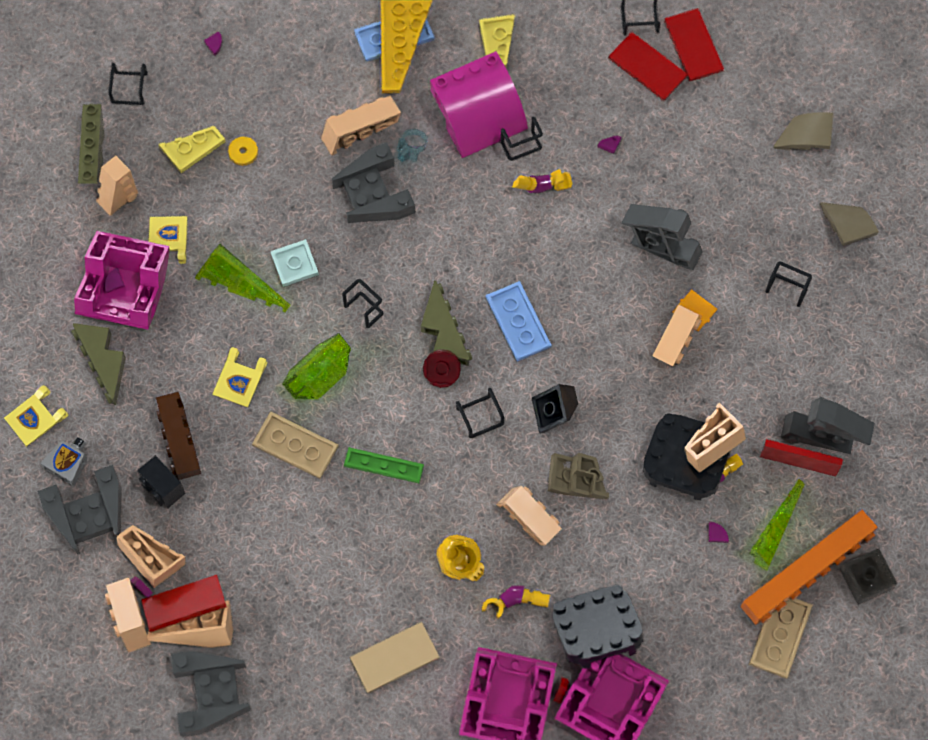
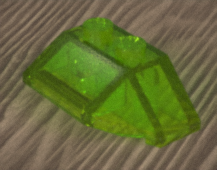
(319, 369)

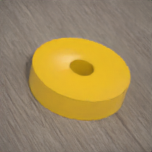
(243, 158)

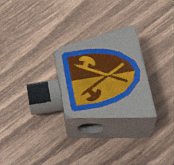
(66, 461)

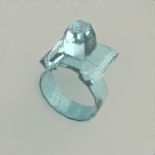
(407, 152)

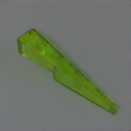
(229, 271)
(770, 538)

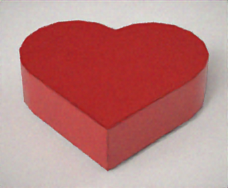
(561, 690)

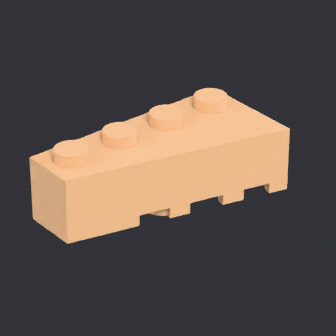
(359, 123)

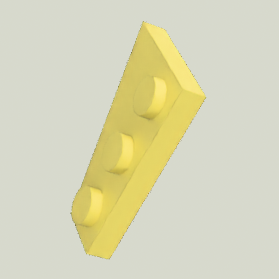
(497, 35)
(191, 149)

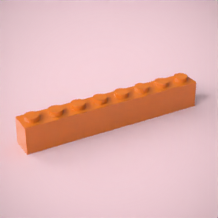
(808, 567)

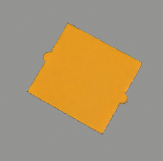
(698, 305)

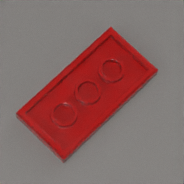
(694, 44)
(648, 66)
(801, 457)
(183, 603)

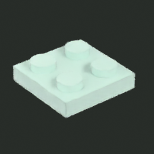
(294, 263)

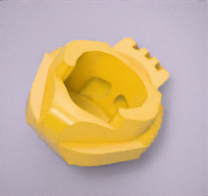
(460, 558)

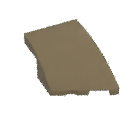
(807, 132)
(849, 222)
(579, 480)

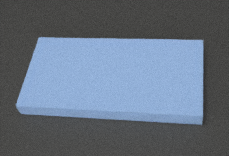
(370, 39)
(518, 321)

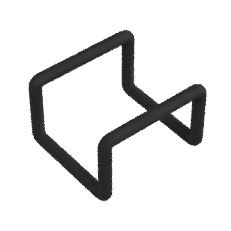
(625, 25)
(114, 70)
(503, 134)
(774, 274)
(374, 305)
(460, 408)

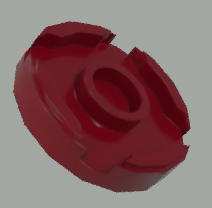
(442, 368)

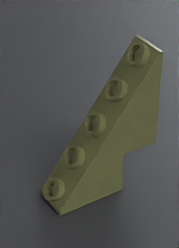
(91, 144)
(439, 322)
(106, 362)

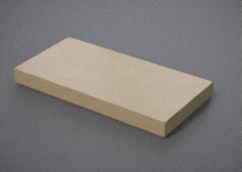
(295, 445)
(781, 638)
(394, 657)

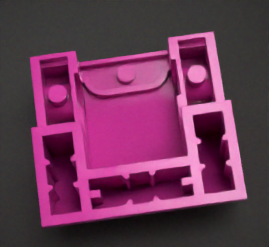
(479, 103)
(143, 274)
(507, 697)
(612, 699)

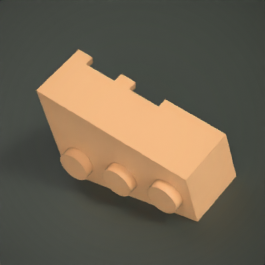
(116, 186)
(677, 336)
(714, 439)
(530, 514)
(149, 556)
(127, 614)

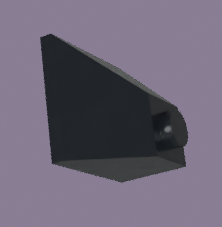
(554, 406)

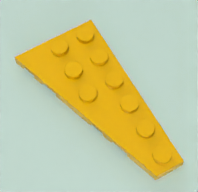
(400, 32)

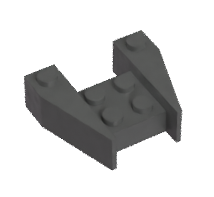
(368, 191)
(663, 233)
(828, 427)
(88, 515)
(214, 690)

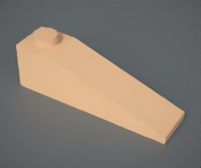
(206, 630)

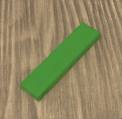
(384, 465)

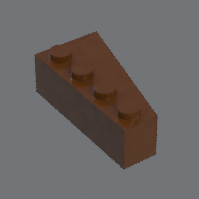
(178, 435)

